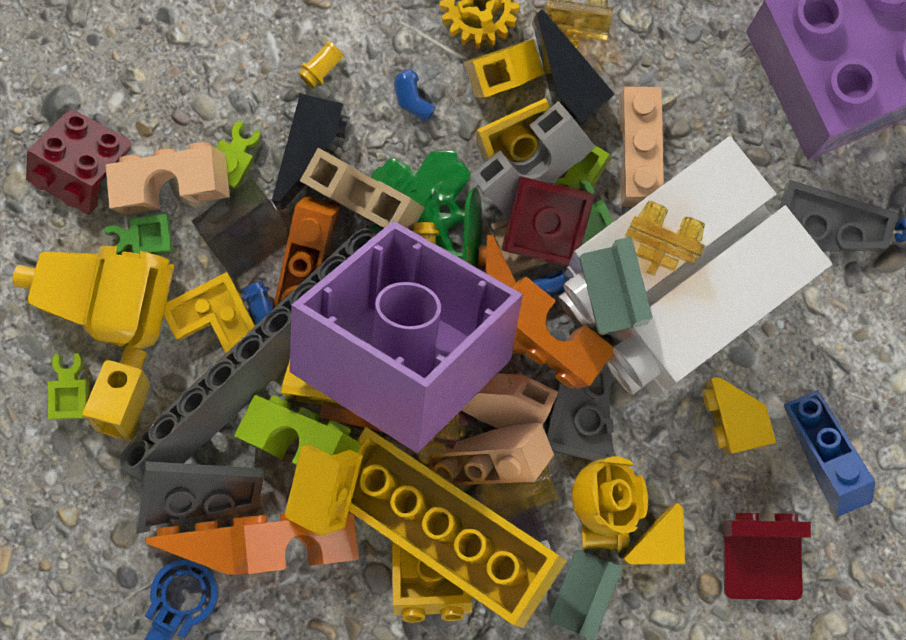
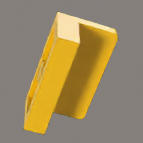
(322, 489)

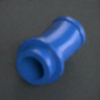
(551, 283)
(258, 300)

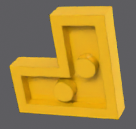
(210, 304)

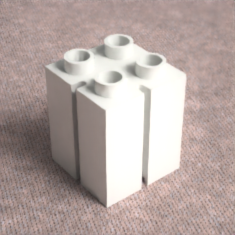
(743, 273)

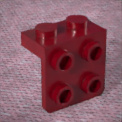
(73, 159)
(764, 556)

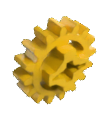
(485, 29)

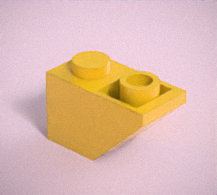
(504, 69)
(739, 418)

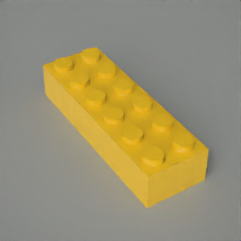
(452, 531)

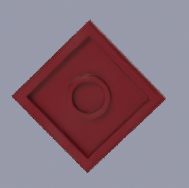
(547, 221)

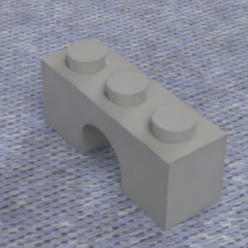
(559, 148)

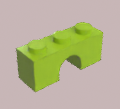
(275, 427)

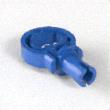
(159, 629)

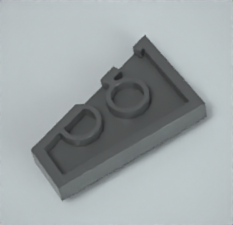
(839, 221)
(582, 421)
(191, 490)

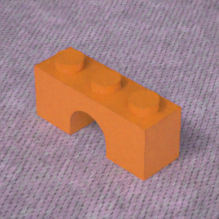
(574, 360)
(262, 545)

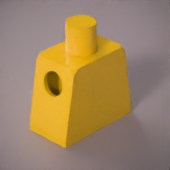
(58, 283)
(119, 396)

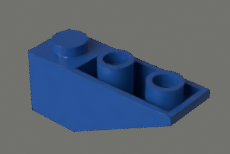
(830, 454)

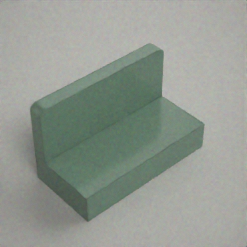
(616, 287)
(585, 594)

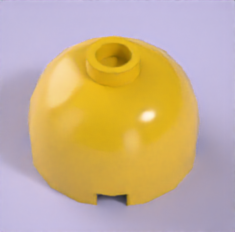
(610, 496)

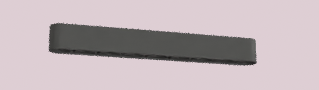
(230, 381)

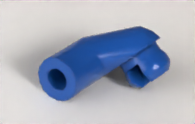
(407, 95)

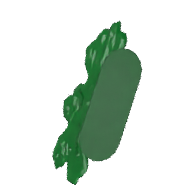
(437, 185)

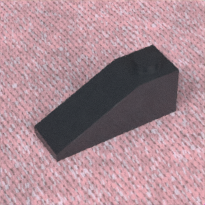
(567, 72)
(314, 126)

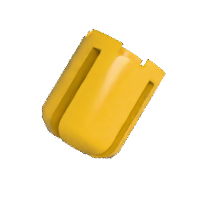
(127, 298)

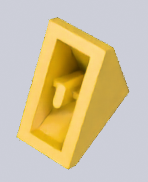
(661, 541)

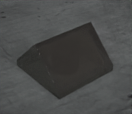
(242, 229)

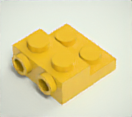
(424, 591)

